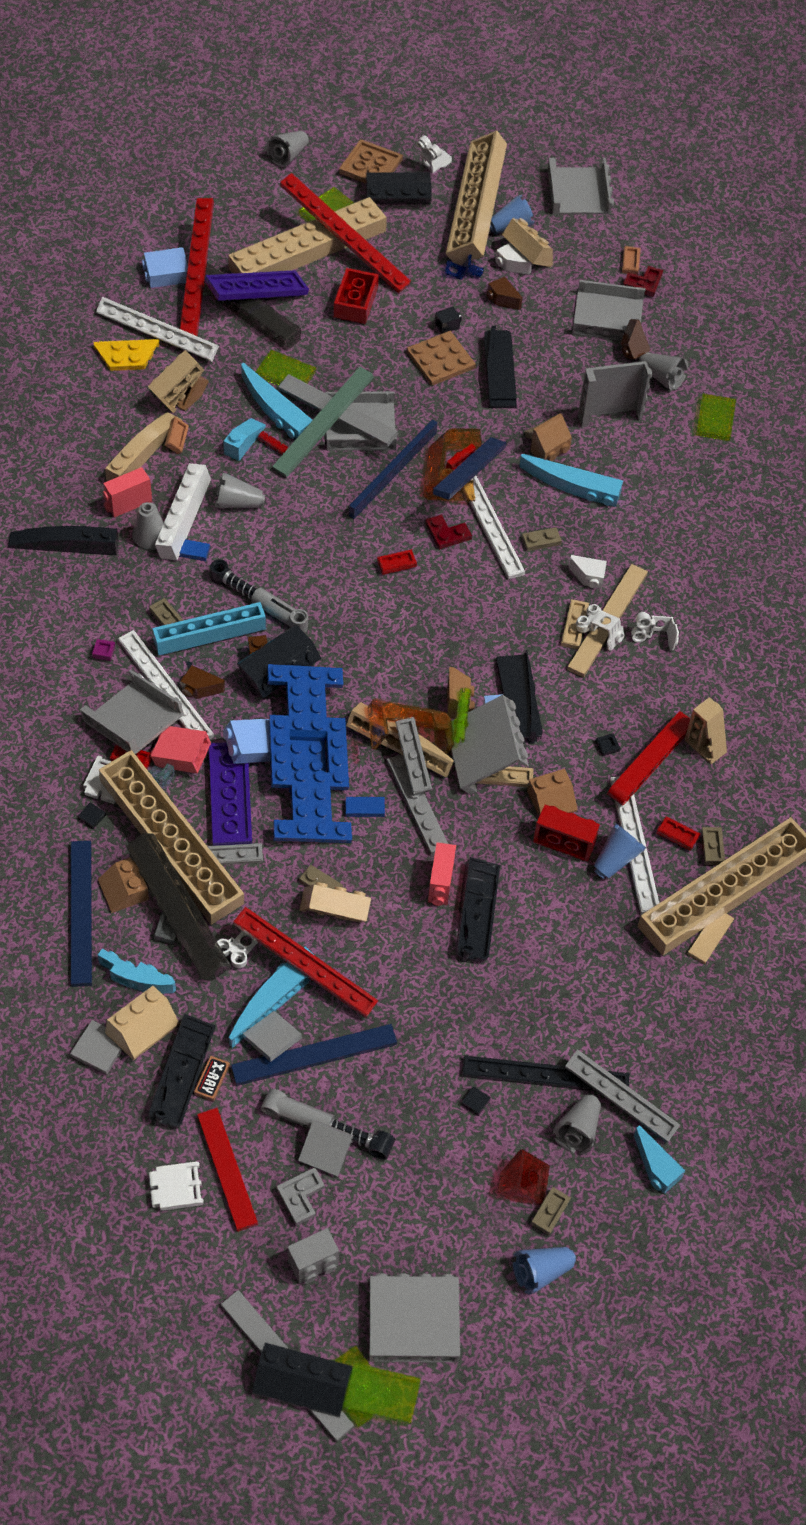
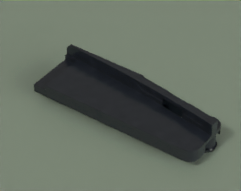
(500, 369)
(519, 686)
(477, 909)
(181, 1072)

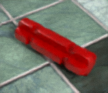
(272, 442)

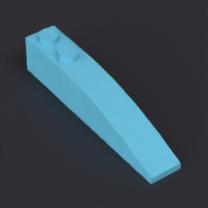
(274, 404)
(574, 480)
(269, 998)

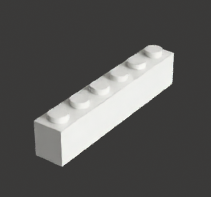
(183, 511)

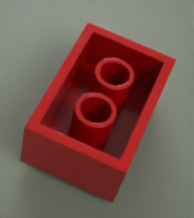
(356, 295)
(566, 832)

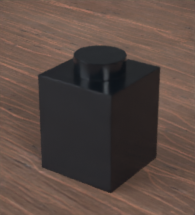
(447, 320)

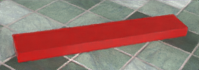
(227, 1169)

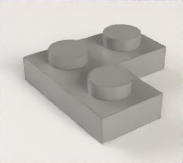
(295, 1194)

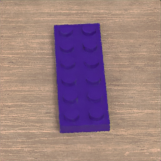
(256, 285)
(229, 798)

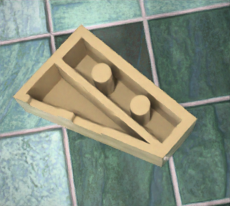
(176, 379)
(707, 731)
(335, 902)

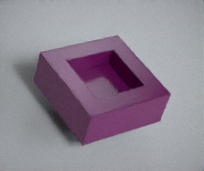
(103, 650)

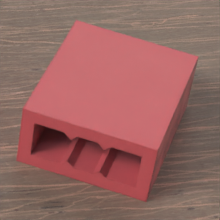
(127, 492)
(181, 748)
(441, 874)

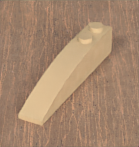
(140, 448)
(434, 757)

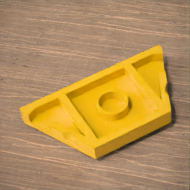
(126, 354)

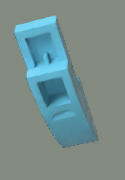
(134, 977)

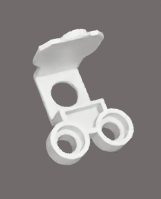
(434, 156)
(594, 620)
(646, 626)
(236, 949)

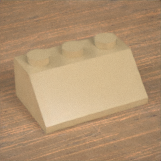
(528, 242)
(142, 1023)

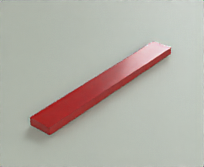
(305, 962)

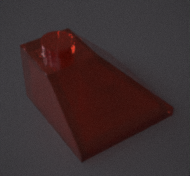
(524, 1179)

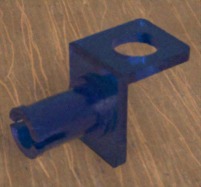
(462, 270)

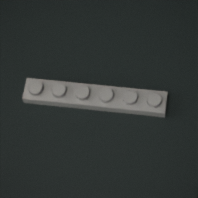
(417, 804)
(622, 1096)

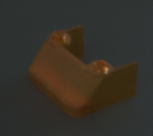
(435, 470)
(382, 710)

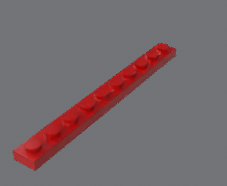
(345, 233)
(197, 265)

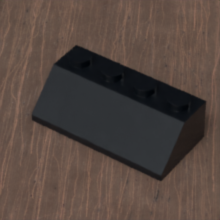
(399, 187)
(288, 648)
(302, 1379)

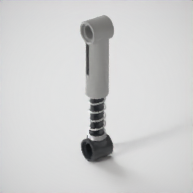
(271, 604)
(279, 1105)

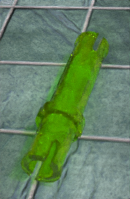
(461, 722)

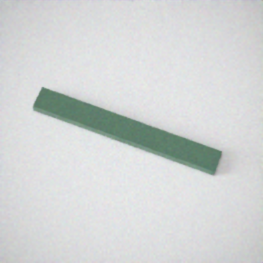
(323, 422)

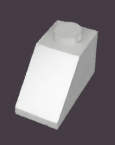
(512, 260)
(588, 570)

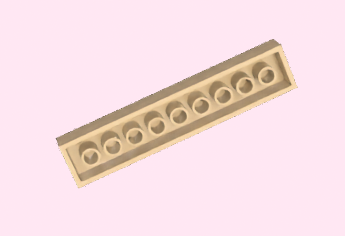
(476, 198)
(307, 241)
(155, 813)
(724, 887)

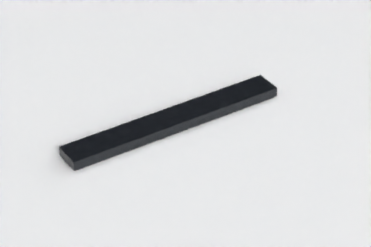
(527, 1073)

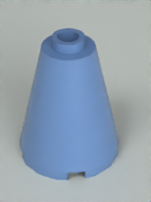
(514, 209)
(617, 852)
(541, 1266)

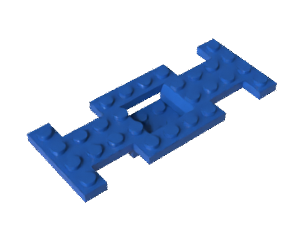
(300, 758)

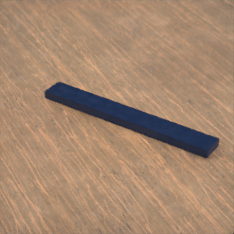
(469, 468)
(392, 469)
(81, 913)
(314, 1054)

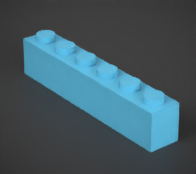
(209, 628)

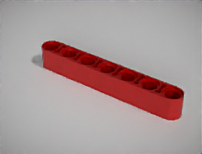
(650, 759)

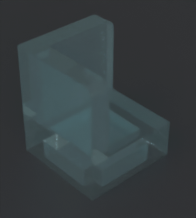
(163, 776)

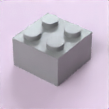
(313, 1256)

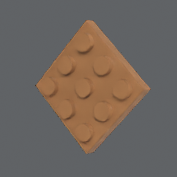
(369, 158)
(441, 358)

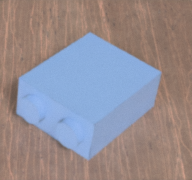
(165, 267)
(248, 740)

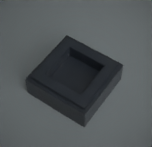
(607, 744)
(91, 815)
(476, 1101)

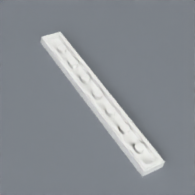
(157, 329)
(495, 533)
(154, 672)
(639, 866)

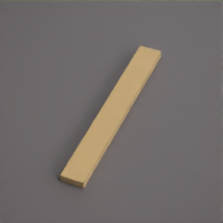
(616, 606)

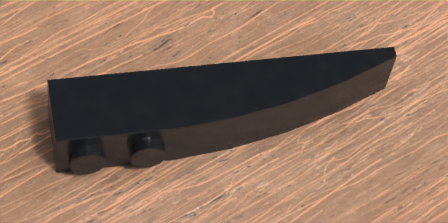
(67, 539)

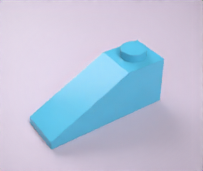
(242, 438)
(659, 1165)

